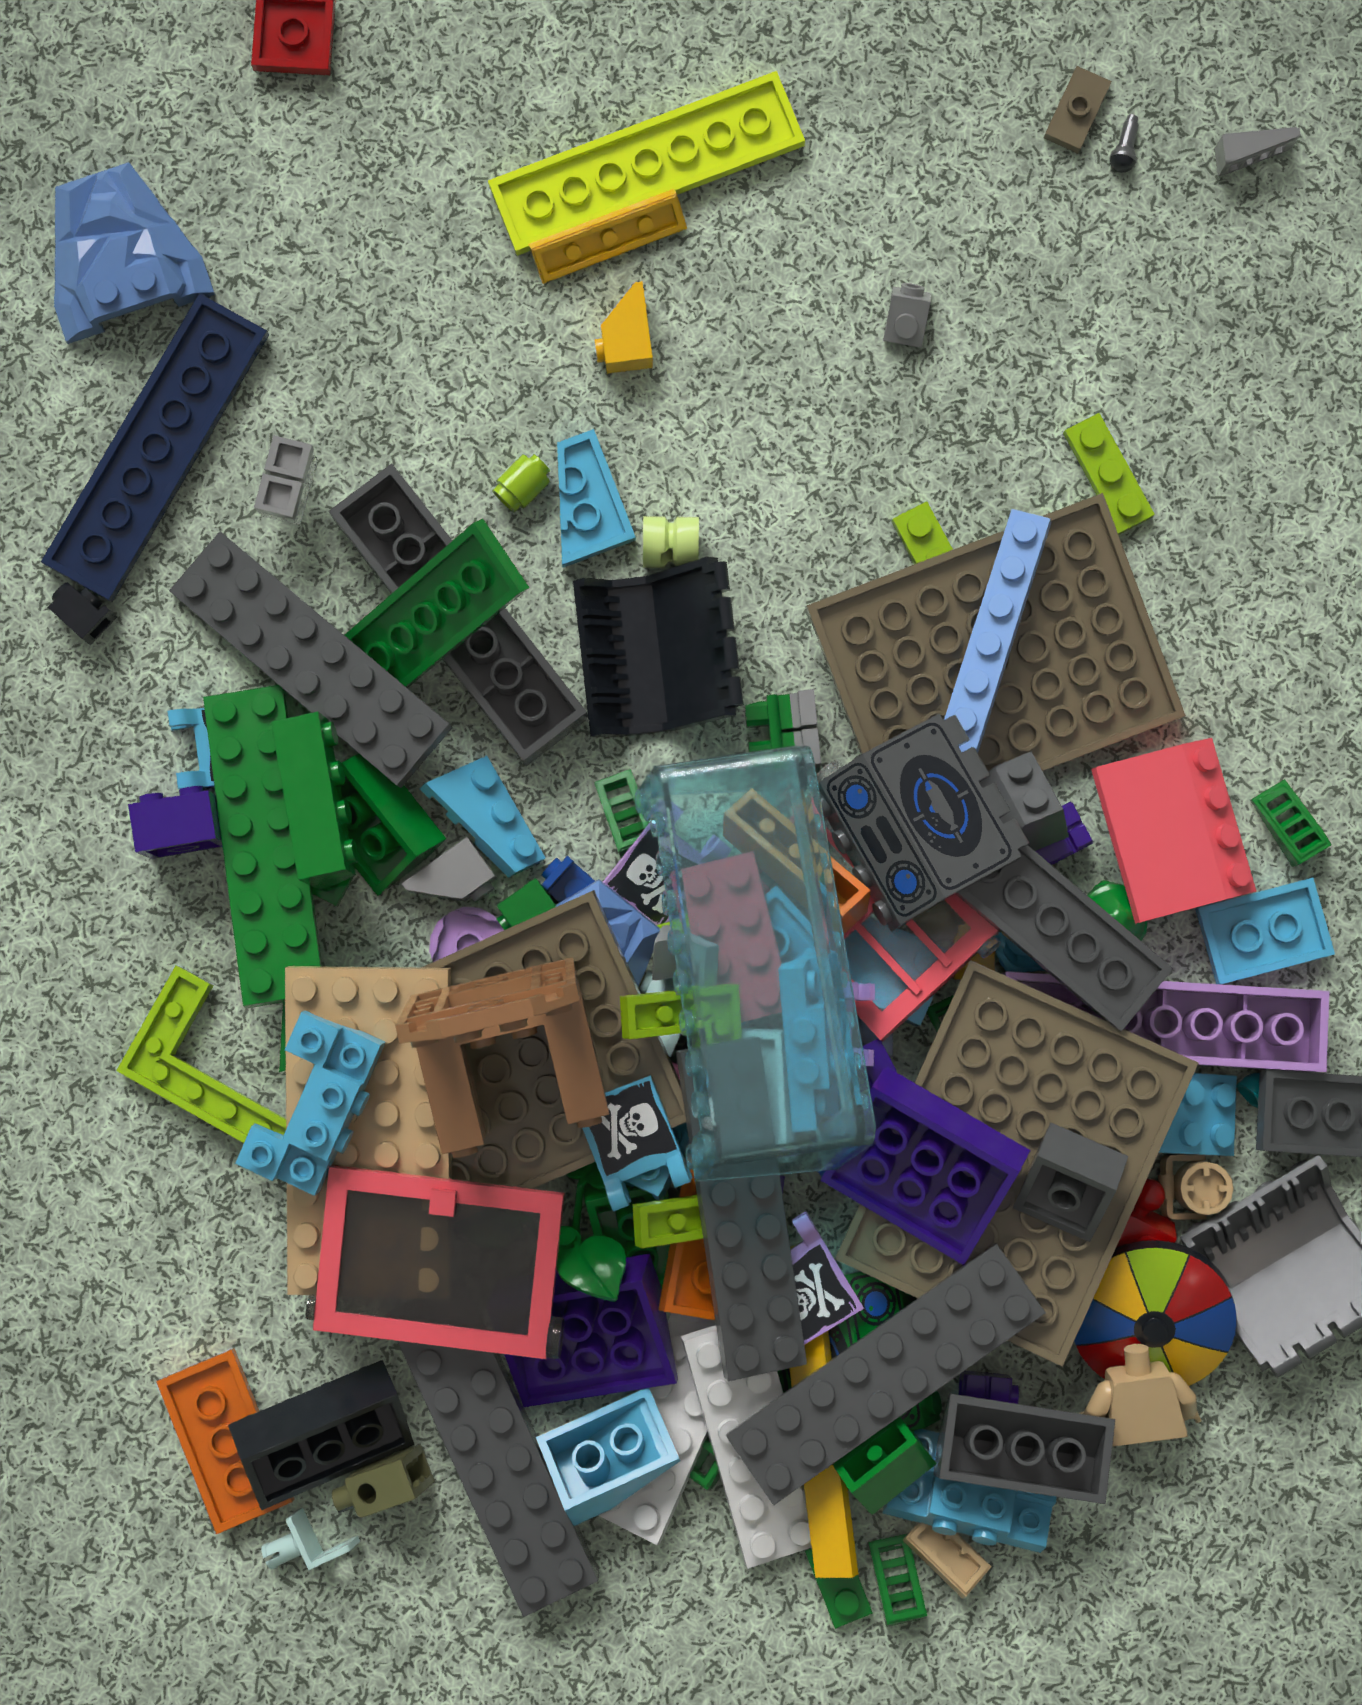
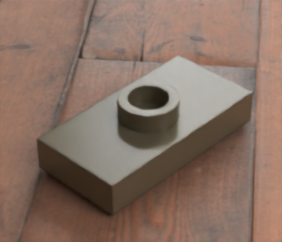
(1077, 109)

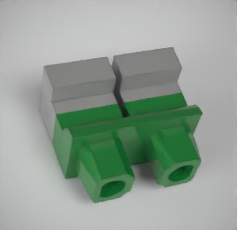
(786, 714)

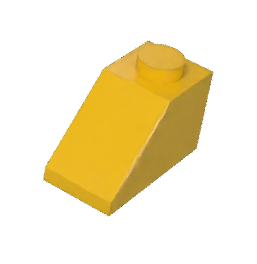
(626, 335)

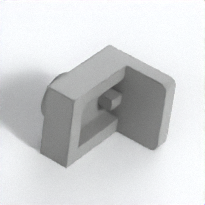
(907, 315)

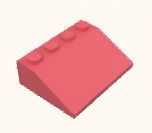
(1173, 830)

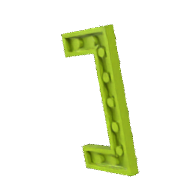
(1102, 466)
(154, 1064)
(675, 1218)

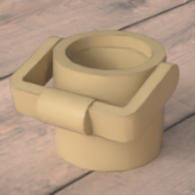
(1196, 1186)

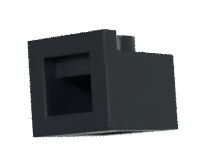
(81, 612)

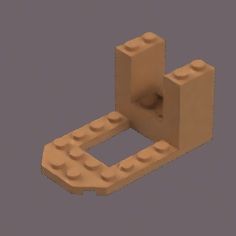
(478, 1012)

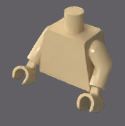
(1144, 1400)

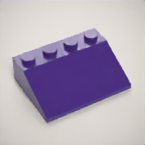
(930, 1167)
(605, 1343)

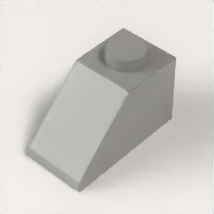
(454, 875)

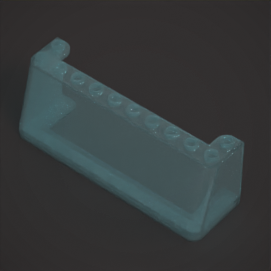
(759, 965)

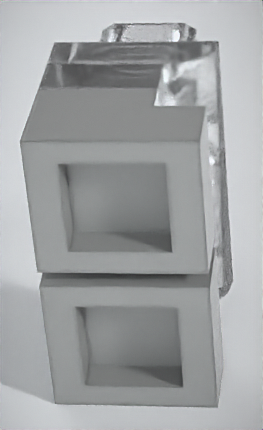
(287, 481)

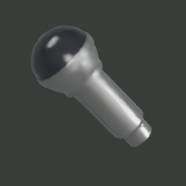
(1123, 156)

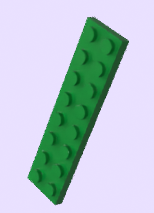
(267, 902)

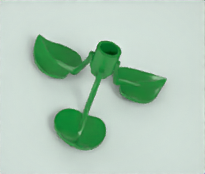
(599, 1261)

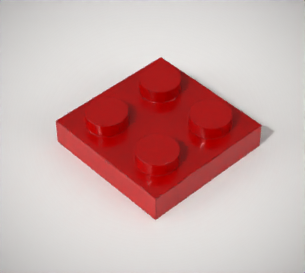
(293, 36)

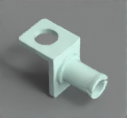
(303, 1543)

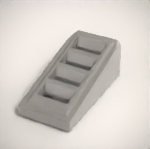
(1247, 148)

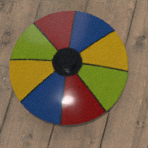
(1160, 1299)

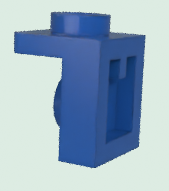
(564, 879)

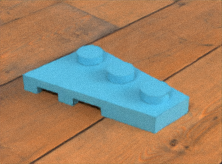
(589, 501)
(486, 810)

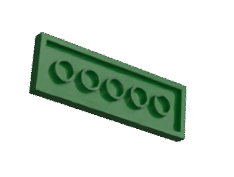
(440, 605)

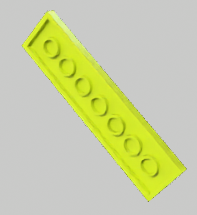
(648, 159)

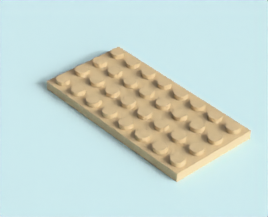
(397, 1122)

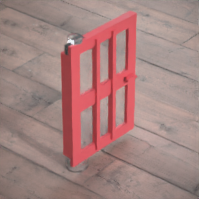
(913, 959)

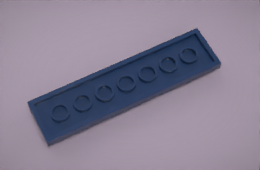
(155, 448)

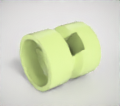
(669, 541)

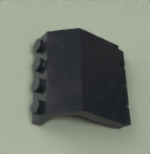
(658, 650)

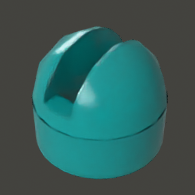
(1250, 1084)

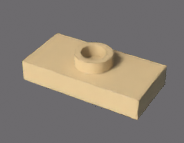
(948, 1557)

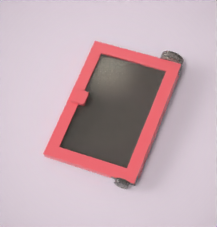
(439, 1263)

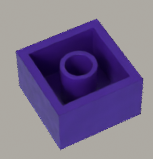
(175, 823)

